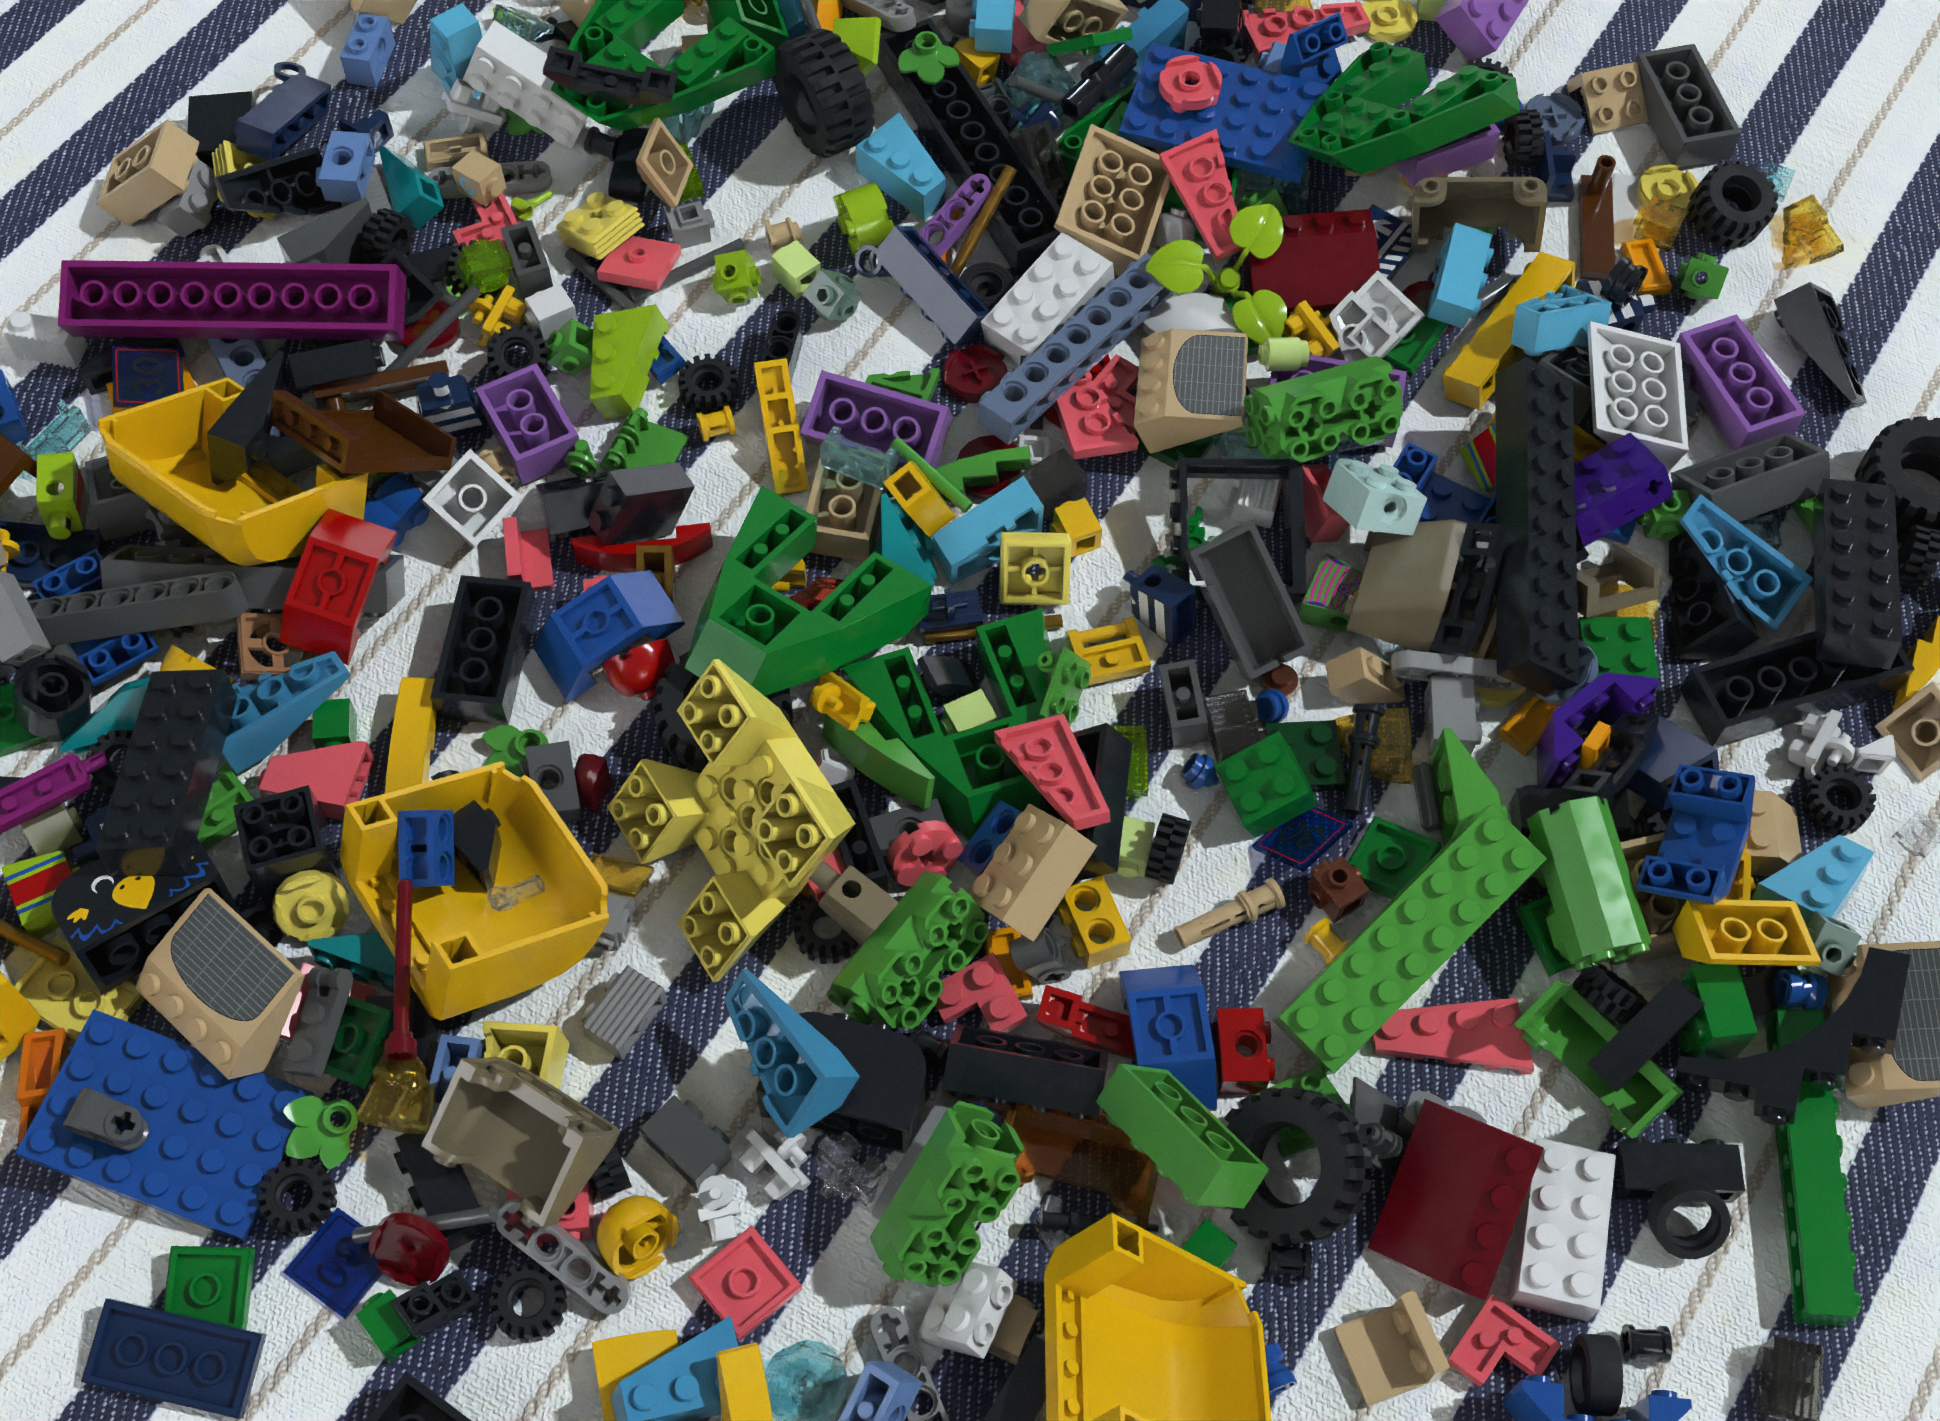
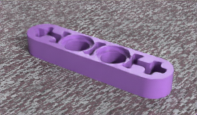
(954, 228)

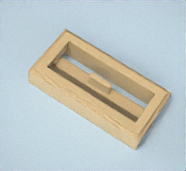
(454, 149)

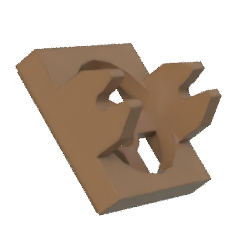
(265, 627)

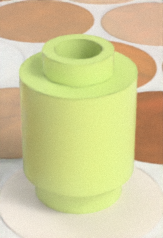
(1284, 354)

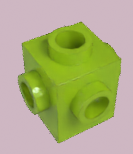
(736, 277)

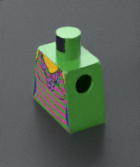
(1329, 594)

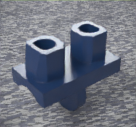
(1041, 113)
(952, 611)

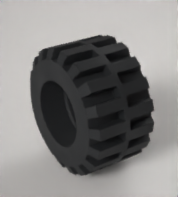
(1745, 188)

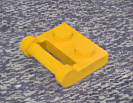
(1115, 658)

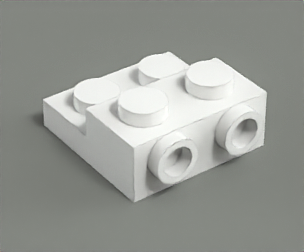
(969, 1311)

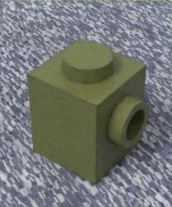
(54, 830)

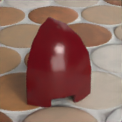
(592, 780)

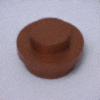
(1281, 678)

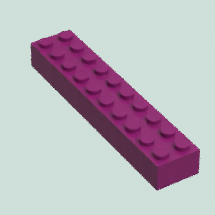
(232, 300)

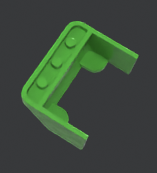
(1575, 1035)

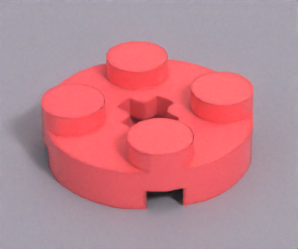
(1190, 97)
(931, 836)

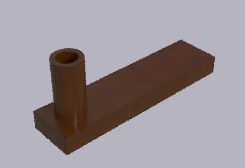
(1597, 221)
(335, 394)

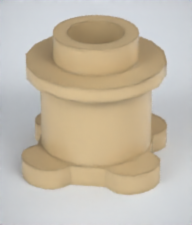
(781, 234)
(498, 464)

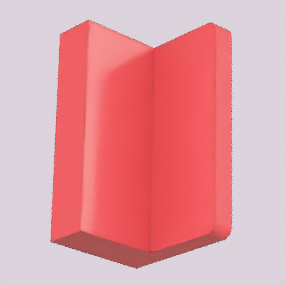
(528, 555)

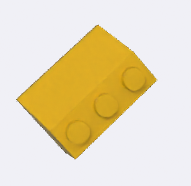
(1745, 933)

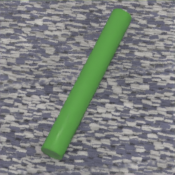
(933, 475)

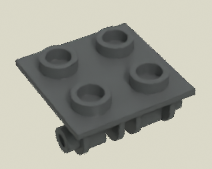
(1378, 1121)

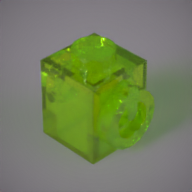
(485, 265)

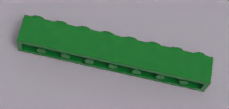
(1814, 1193)

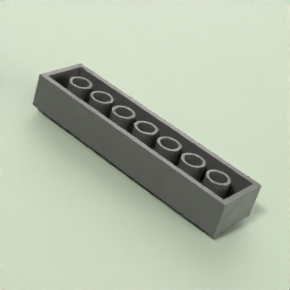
(263, 584)

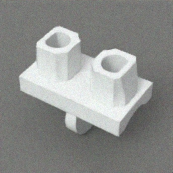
(469, 110)
(1825, 744)
(765, 1150)
(716, 1196)

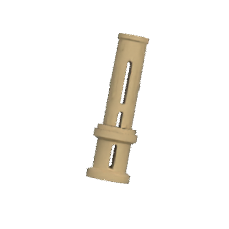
(1245, 907)

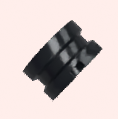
(1623, 282)

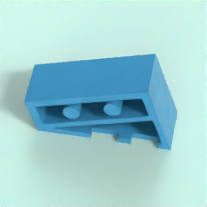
(1161, 24)
(680, 1383)

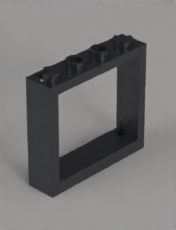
(1219, 468)

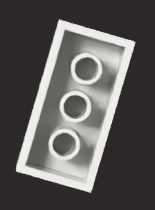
(513, 76)
(1046, 297)
(1563, 1232)

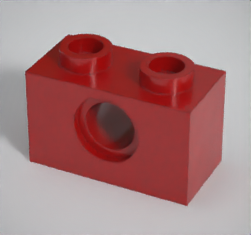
(1235, 1072)

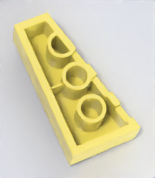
(533, 1046)

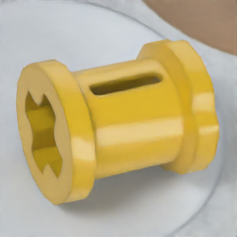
(716, 423)
(1324, 939)

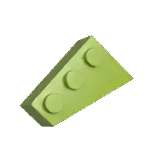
(622, 356)

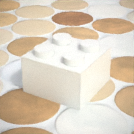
(471, 498)

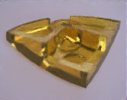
(1394, 755)
(399, 1097)

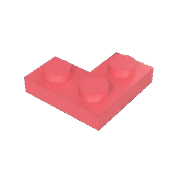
(492, 218)
(1116, 382)
(982, 986)
(1500, 1333)

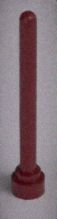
(401, 1044)

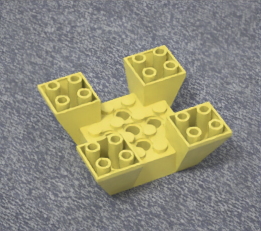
(753, 811)

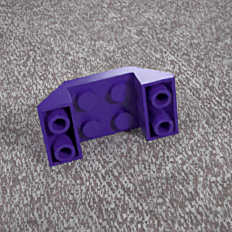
(1600, 700)

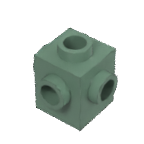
(833, 295)
(1834, 942)

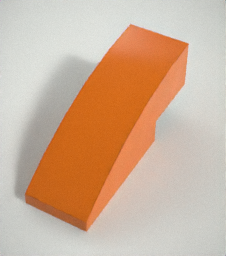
(40, 1063)

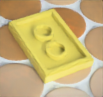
(68, 994)

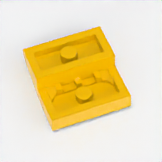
(625, 1355)

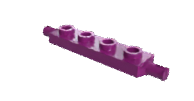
(47, 788)

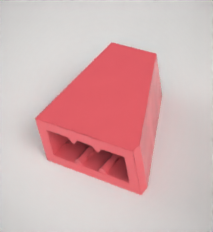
(332, 772)

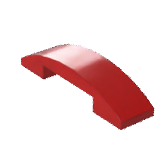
(690, 543)
(1084, 1022)

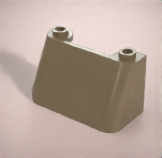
(1479, 202)
(1406, 584)
(520, 1135)

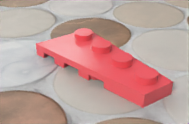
(1273, 26)
(1205, 190)

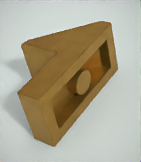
(661, 563)

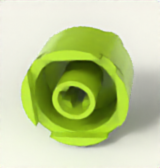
(863, 216)

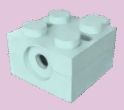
(1374, 497)

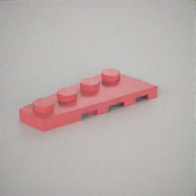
(1091, 423)
(1057, 769)
(1458, 1033)

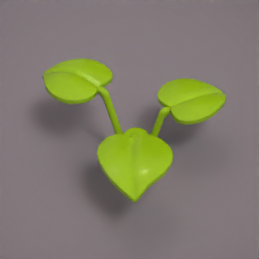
(1256, 230)

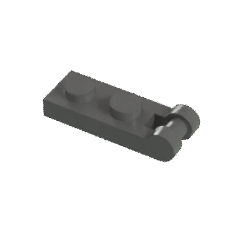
(318, 1021)

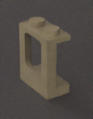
(1626, 567)

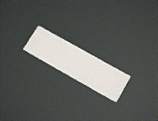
(1624, 206)

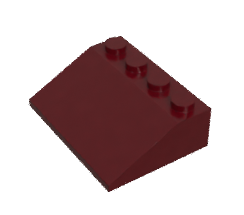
(1318, 259)
(1455, 1199)

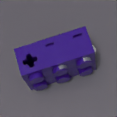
(1617, 487)

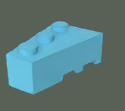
(992, 25)
(453, 43)
(902, 167)
(1460, 275)
(1557, 320)
(975, 537)
(1819, 879)

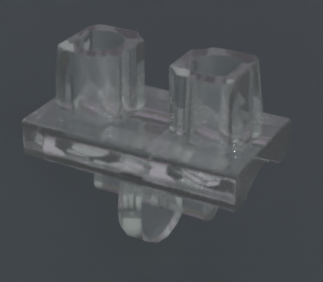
(844, 1174)

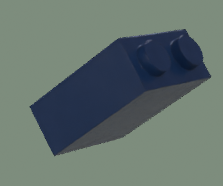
(1668, 750)

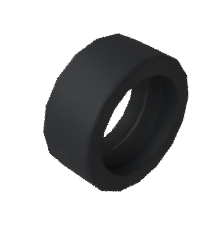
(1695, 1245)
(1596, 1375)

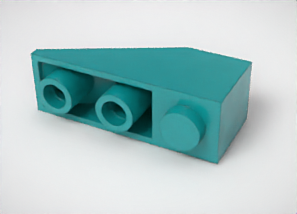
(410, 188)
(902, 545)
(115, 713)
(362, 954)

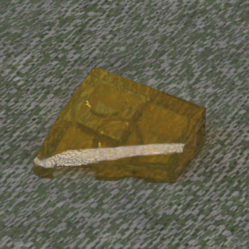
(1808, 234)

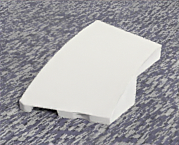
(1191, 312)
(1373, 319)

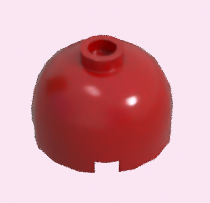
(639, 669)

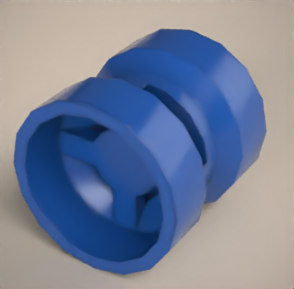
(1794, 989)
(1278, 1375)

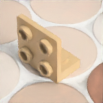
(1612, 97)
(1392, 1350)

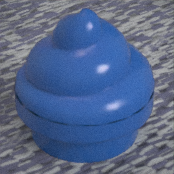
(1272, 706)
(1199, 771)

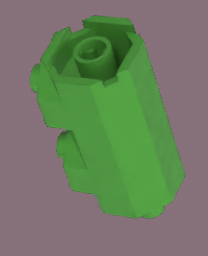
(1323, 408)
(1589, 885)
(901, 963)
(955, 1183)

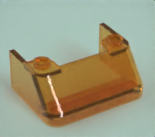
(1084, 1155)

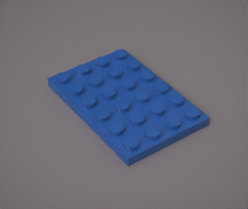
(1252, 115)
(206, 1134)

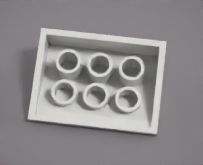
(1638, 390)

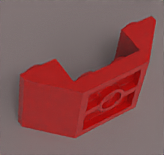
(334, 584)

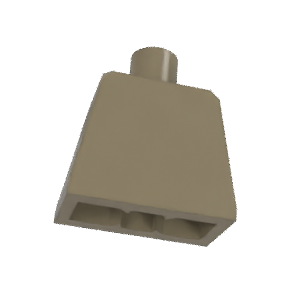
(863, 909)

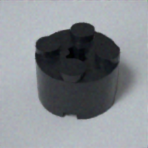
(52, 696)

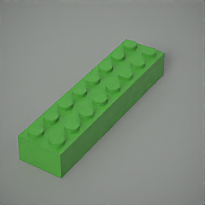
(1409, 939)

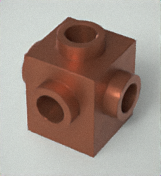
(1337, 888)

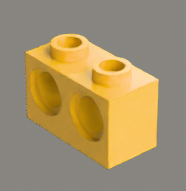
(1101, 920)

